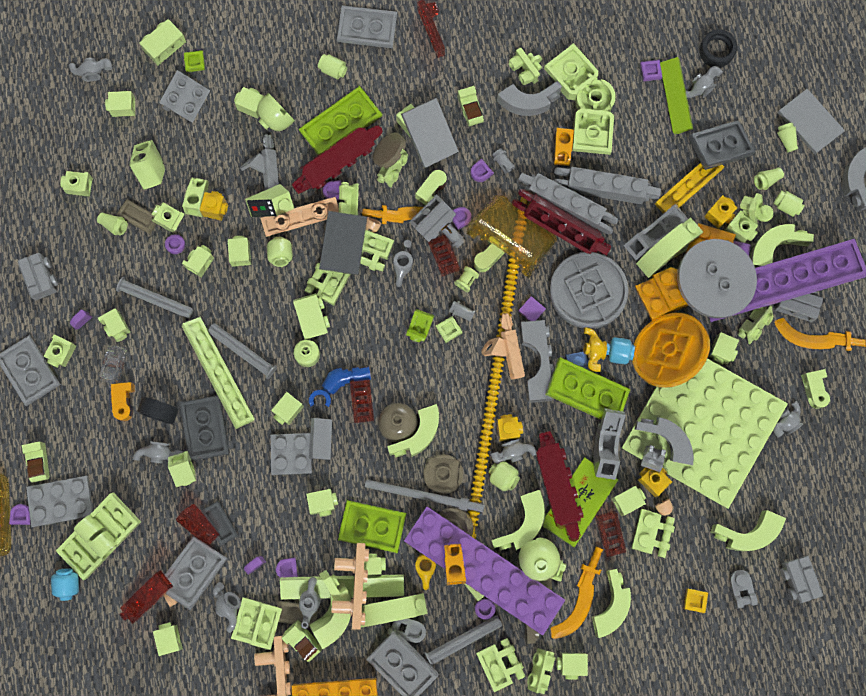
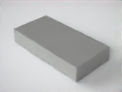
(320, 439)

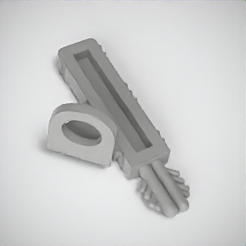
(265, 163)

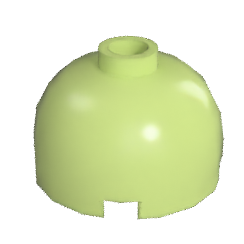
(273, 114)
(539, 559)

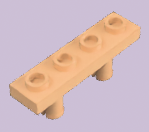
(299, 217)
(354, 606)
(282, 666)

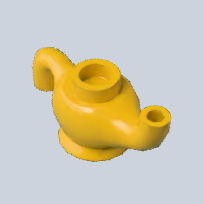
(594, 349)
(425, 569)

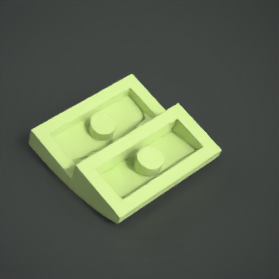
(256, 623)

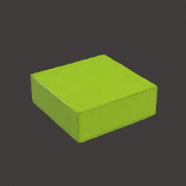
(194, 61)

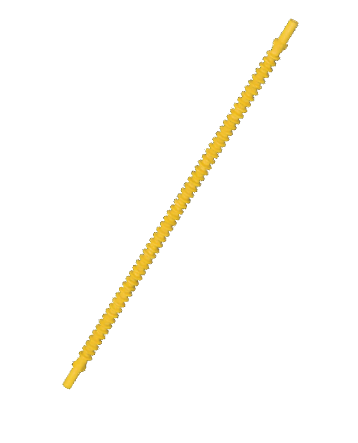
(491, 403)

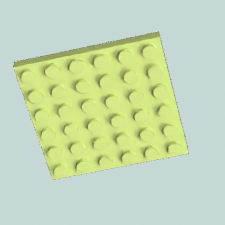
(725, 424)

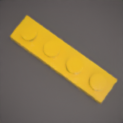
(687, 187)

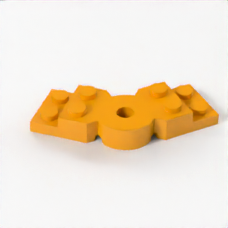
(662, 292)

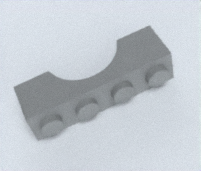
(534, 336)

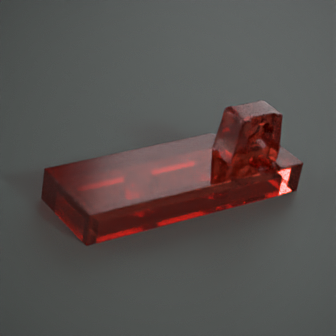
(426, 13)
(146, 597)

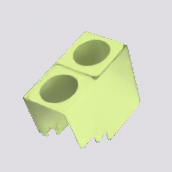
(150, 168)

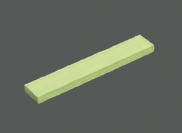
(218, 372)
(376, 586)

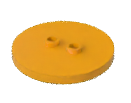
(671, 350)

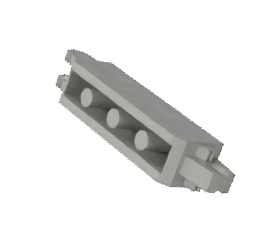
(607, 185)
(569, 201)

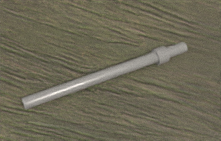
(462, 503)

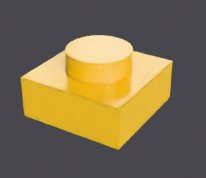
(695, 600)

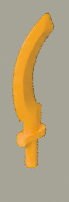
(398, 216)
(817, 341)
(584, 600)

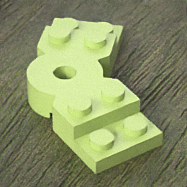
(579, 82)

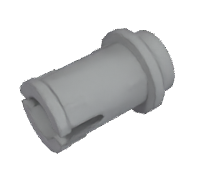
(503, 160)
(456, 238)
(461, 311)

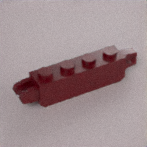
(336, 157)
(562, 223)
(558, 486)

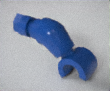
(338, 378)

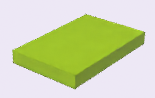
(372, 525)

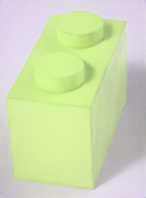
(162, 41)
(311, 316)

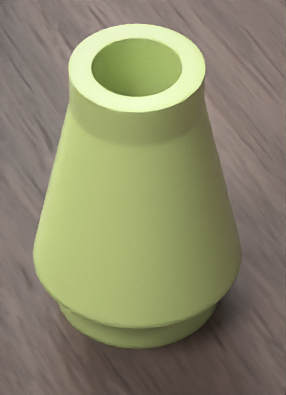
(788, 136)
(765, 179)
(114, 224)

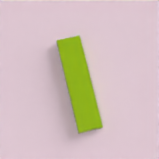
(676, 95)

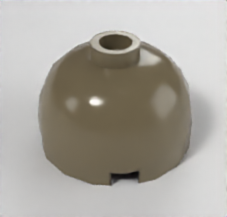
(397, 422)

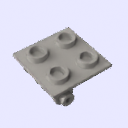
(184, 96)

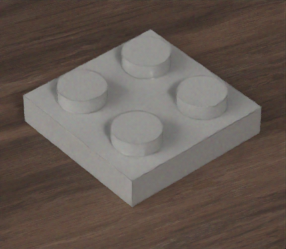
(290, 454)

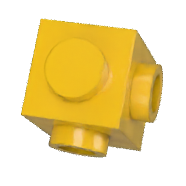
(213, 205)
(721, 212)
(509, 428)
(654, 481)

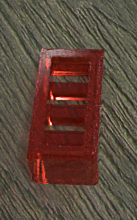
(448, 269)
(360, 384)
(197, 524)
(616, 524)

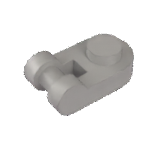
(741, 581)
(414, 631)

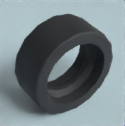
(724, 36)
(157, 410)

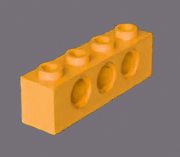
(354, 687)

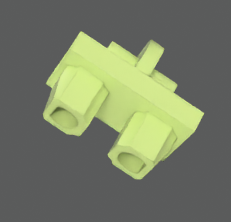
(528, 63)
(755, 210)

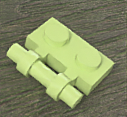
(377, 246)
(330, 288)
(647, 530)
(494, 667)

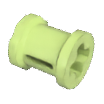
(466, 279)

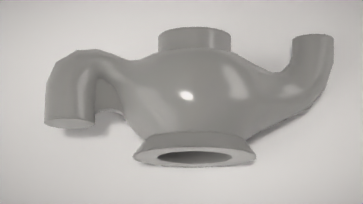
(91, 69)
(704, 84)
(403, 263)
(788, 421)
(155, 451)
(513, 451)
(309, 602)
(226, 605)

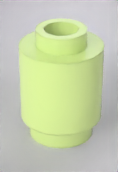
(332, 66)
(789, 203)

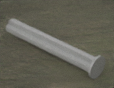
(154, 298)
(241, 350)
(463, 640)

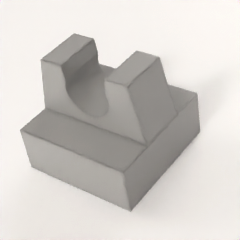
(653, 458)

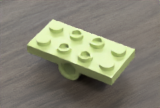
(98, 536)

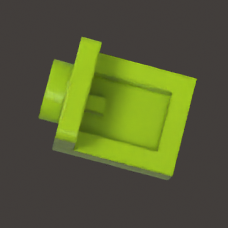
(420, 326)

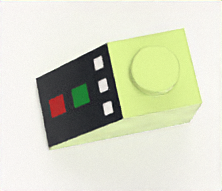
(270, 202)

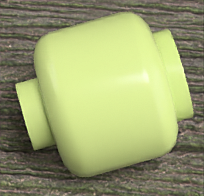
(279, 251)
(310, 358)
(504, 476)

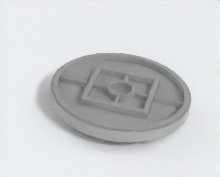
(717, 278)
(589, 290)

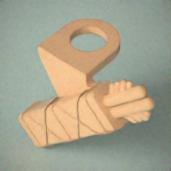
(507, 347)

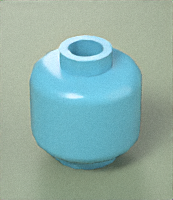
(620, 350)
(65, 584)

